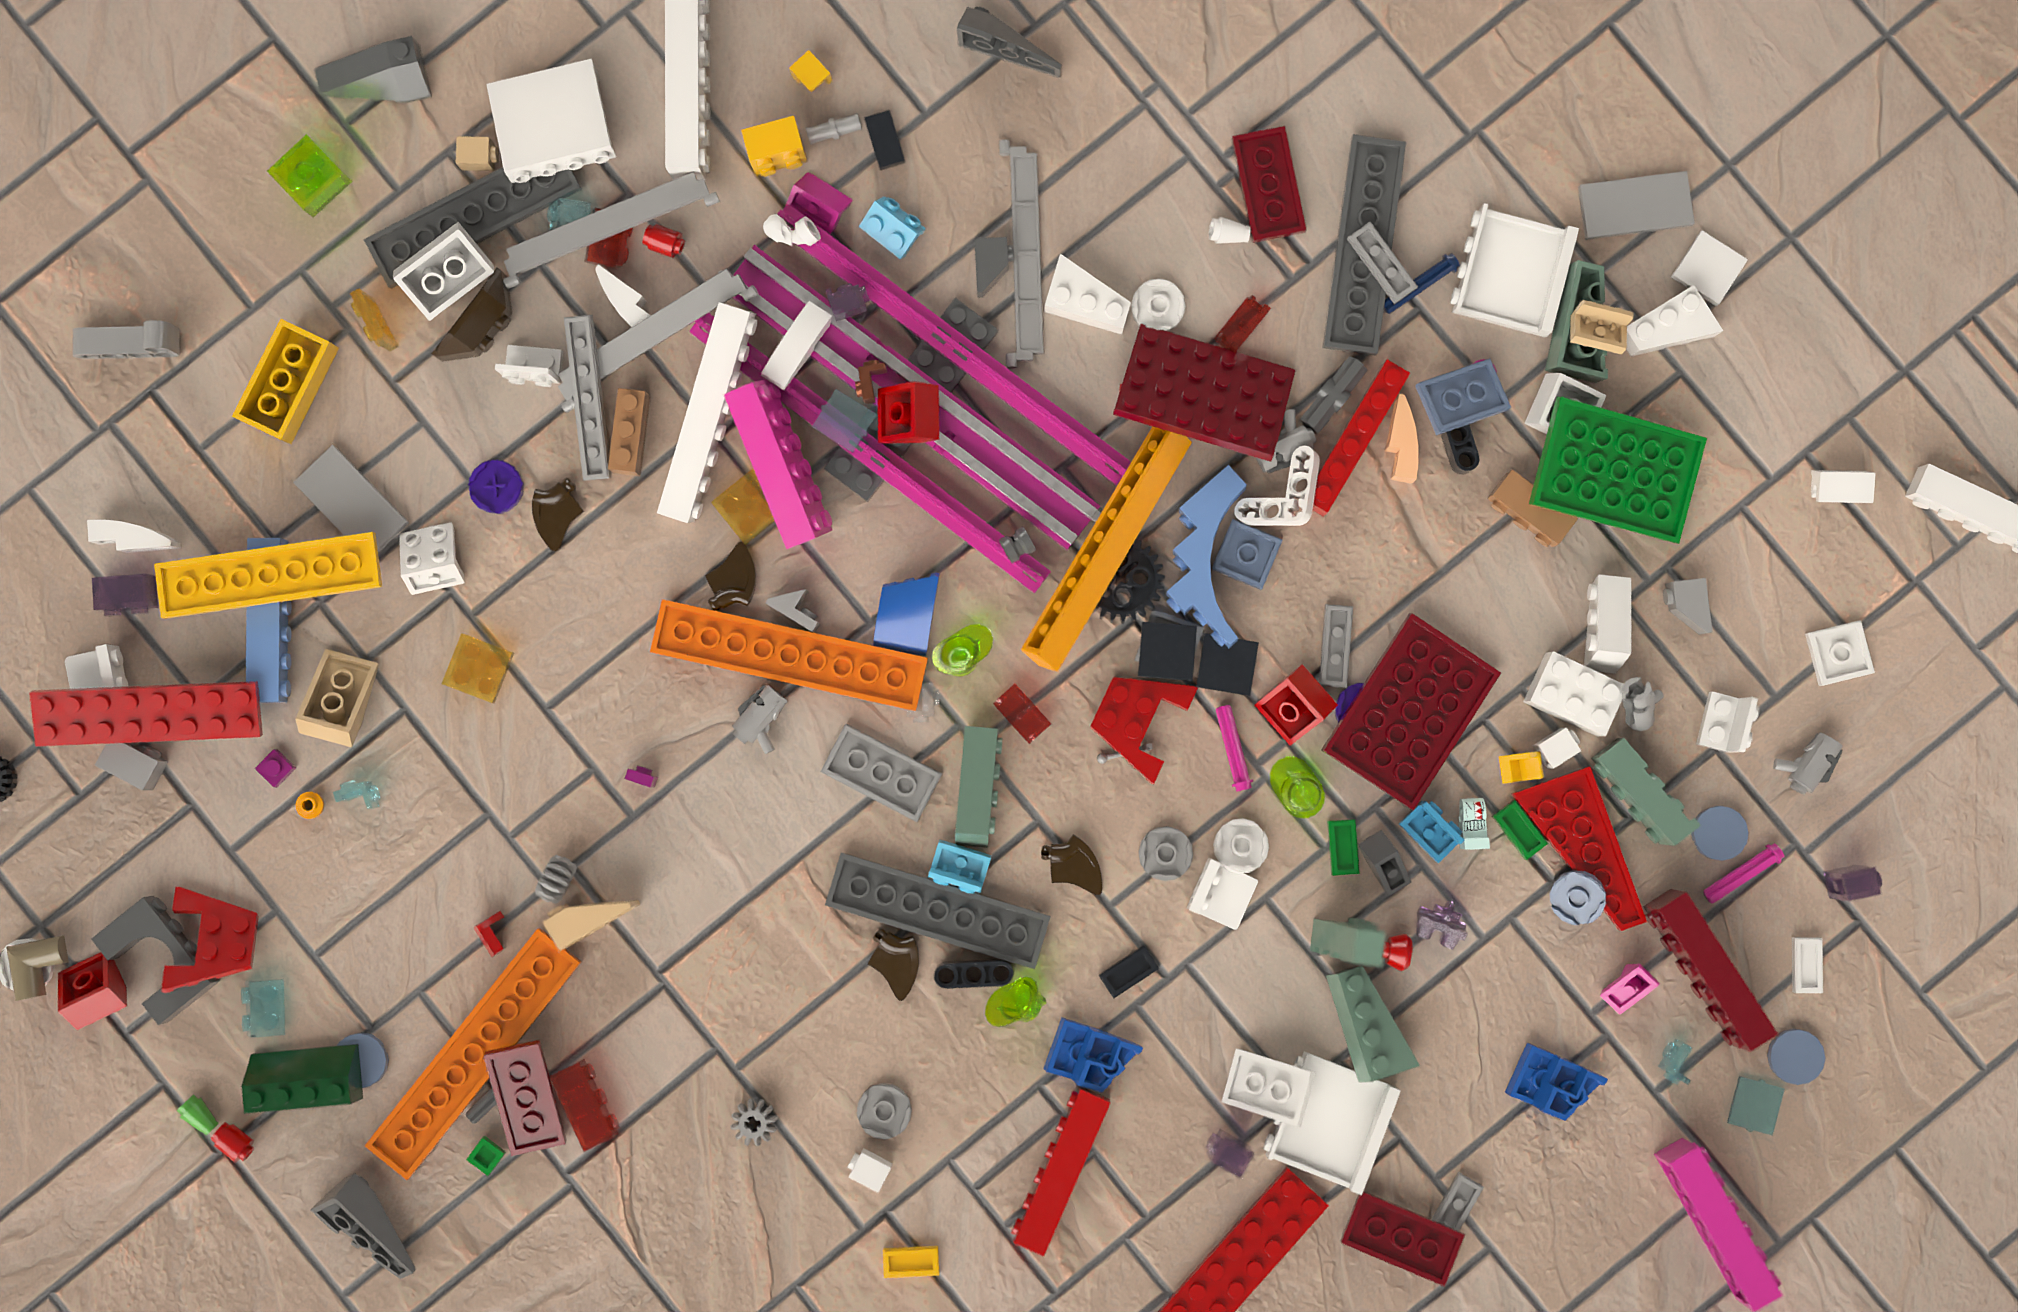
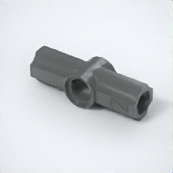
(1333, 395)

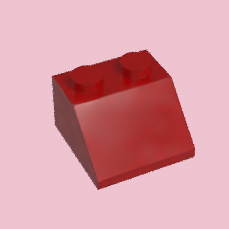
(908, 413)
(1296, 705)
(90, 991)

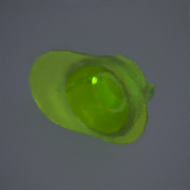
(963, 650)
(1297, 787)
(1014, 1003)

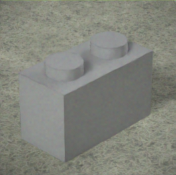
(133, 764)

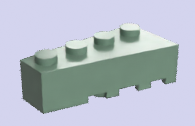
(1574, 360)

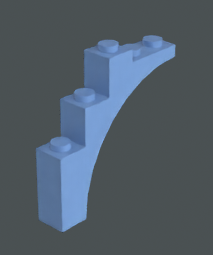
(1195, 590)

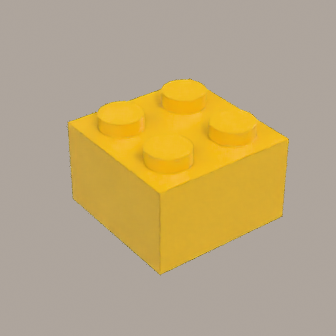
(774, 146)

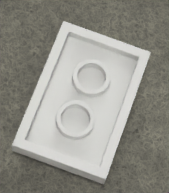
(1268, 1087)

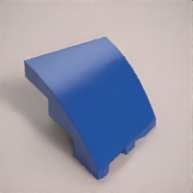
(906, 615)
(1088, 1055)
(1552, 1082)

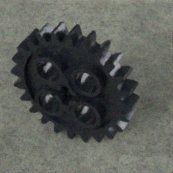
(1139, 594)

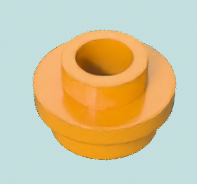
(318, 805)

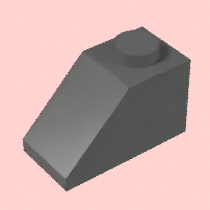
(991, 262)
(1385, 862)

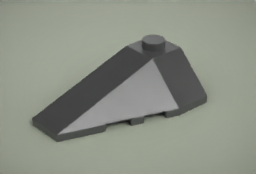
(378, 73)
(359, 1214)

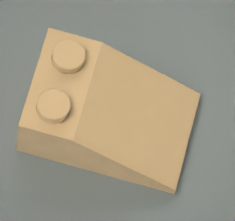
(337, 698)
(574, 923)

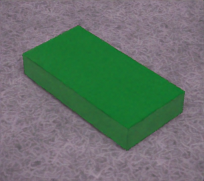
(1519, 830)
(1343, 847)

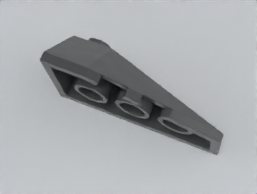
(989, 35)

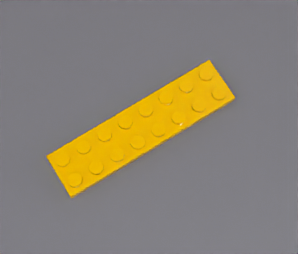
(268, 575)

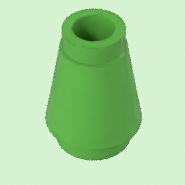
(197, 1114)

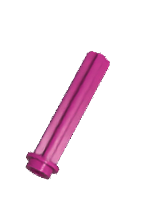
(1233, 748)
(1743, 873)

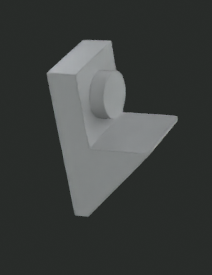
(788, 605)

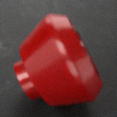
(1398, 951)

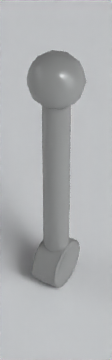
(1102, 758)

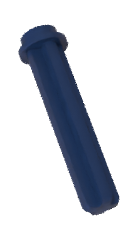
(1432, 275)

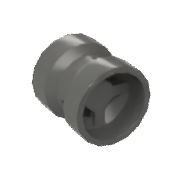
(1017, 544)

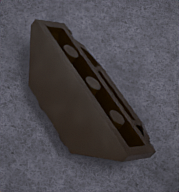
(479, 322)

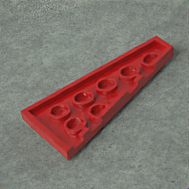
(1579, 829)

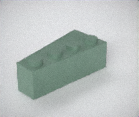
(976, 786)
(1643, 793)
(1349, 941)
(1368, 1027)

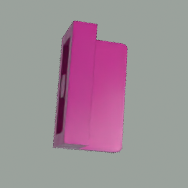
(818, 201)

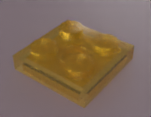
(376, 325)
(745, 507)
(477, 668)

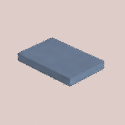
(1463, 396)

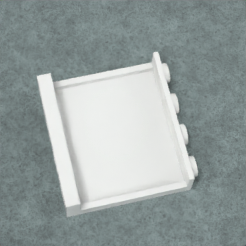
(550, 121)
(1513, 272)
(1339, 1125)

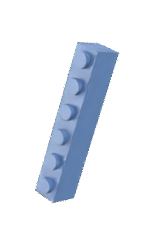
(268, 641)

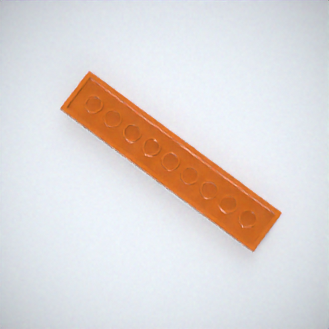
(789, 655)
(460, 1065)

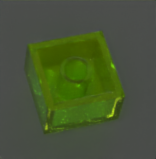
(309, 176)

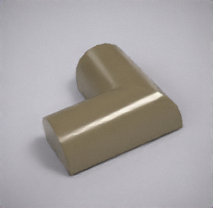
(27, 963)

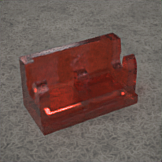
(1242, 324)
(1022, 713)

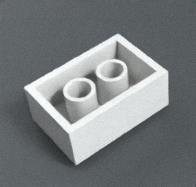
(443, 271)
(1575, 694)

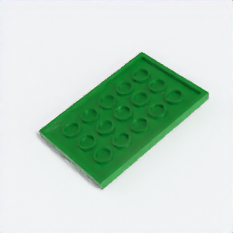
(1617, 470)

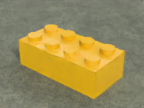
(285, 381)

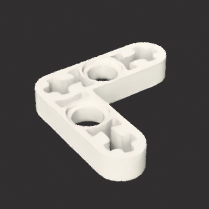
(1289, 504)

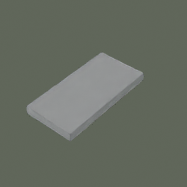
(1636, 205)
(349, 498)
(881, 772)

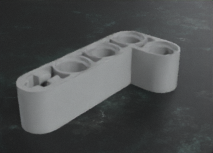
(151, 340)

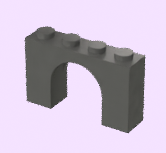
(150, 919)

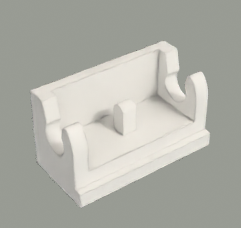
(1842, 486)

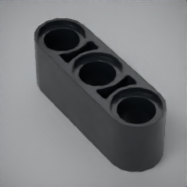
(1456, 448)
(960, 979)

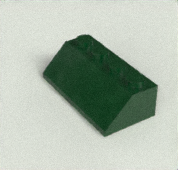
(302, 1079)

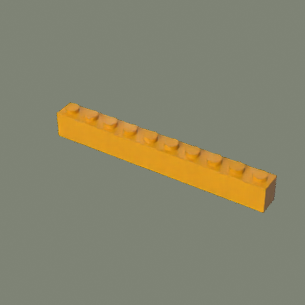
(1105, 548)

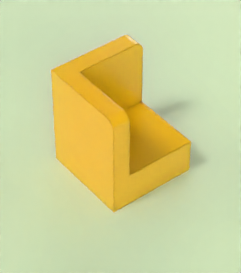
(810, 72)
(1521, 767)

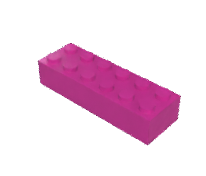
(779, 462)
(1719, 1224)

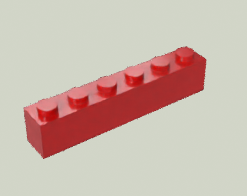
(1357, 434)
(1061, 1170)

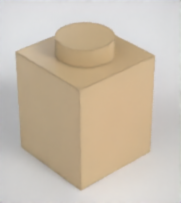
(476, 153)

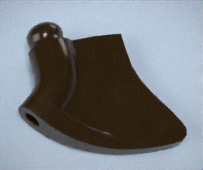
(554, 512)
(733, 580)
(1074, 864)
(897, 961)

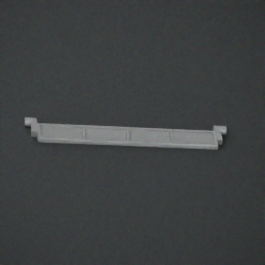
(605, 224)
(1025, 253)
(662, 326)

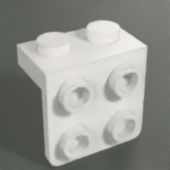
(96, 668)

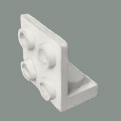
(531, 365)
(429, 559)
(1727, 722)
(1222, 894)

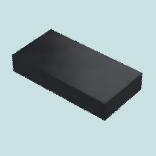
(884, 140)
(1128, 971)

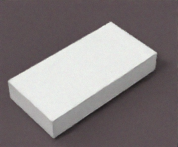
(1807, 965)

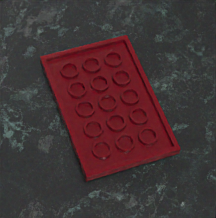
(1205, 392)
(1411, 711)

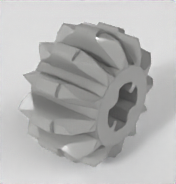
(555, 879)
(748, 1129)

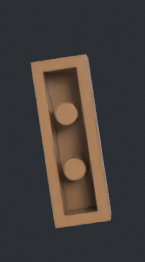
(629, 432)
(1513, 498)

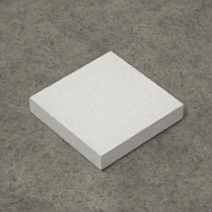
(1709, 268)
(1839, 653)

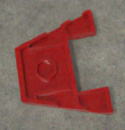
(1128, 713)
(223, 943)

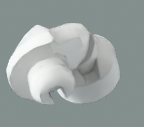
(804, 232)

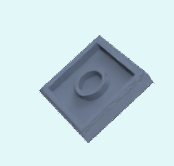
(1247, 554)

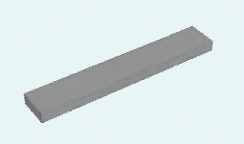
(587, 397)

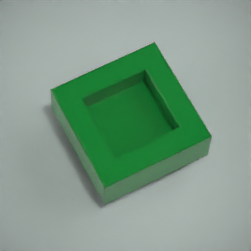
(486, 1156)

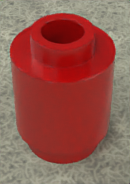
(663, 240)
(233, 1142)

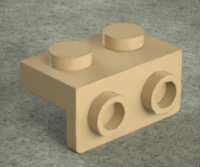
(1600, 326)

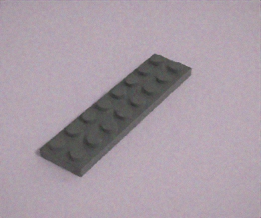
(1372, 197)
(480, 209)
(937, 910)

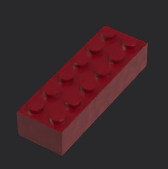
(1710, 970)

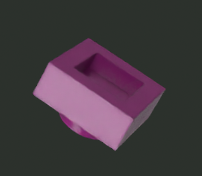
(275, 768)
(641, 776)

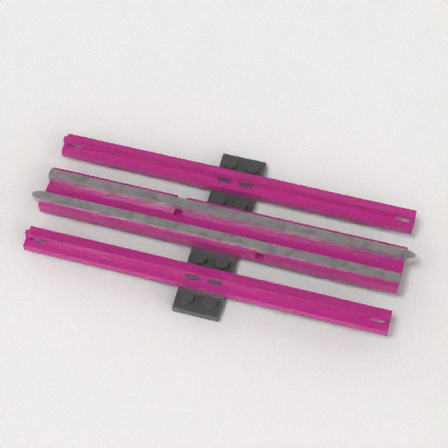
(966, 439)

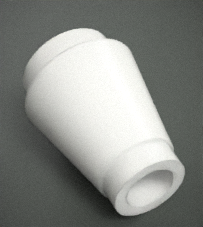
(1228, 231)

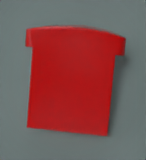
(487, 936)

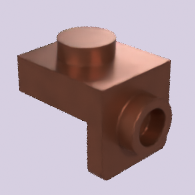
(864, 387)

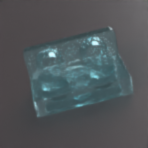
(263, 1008)

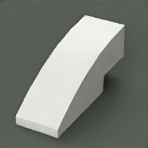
(623, 298)
(797, 345)
(128, 536)

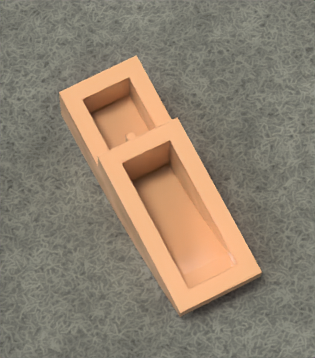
(1403, 441)

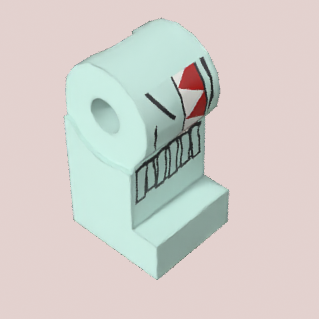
(1473, 823)

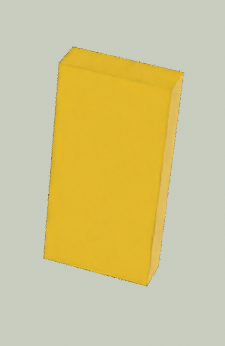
(911, 1261)

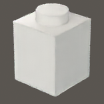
(1558, 747)
(869, 1169)

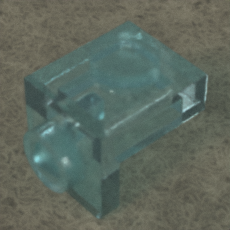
(566, 211)
(352, 790)
(1674, 1057)

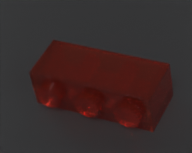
(585, 1104)

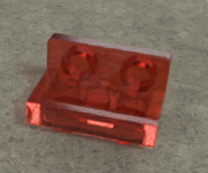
(610, 251)

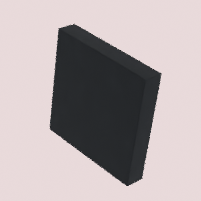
(1167, 651)
(1227, 668)

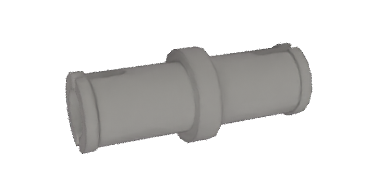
(834, 128)

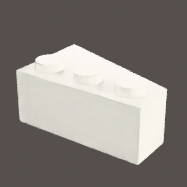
(1085, 299)
(1673, 323)
(1608, 623)

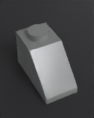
(1689, 603)

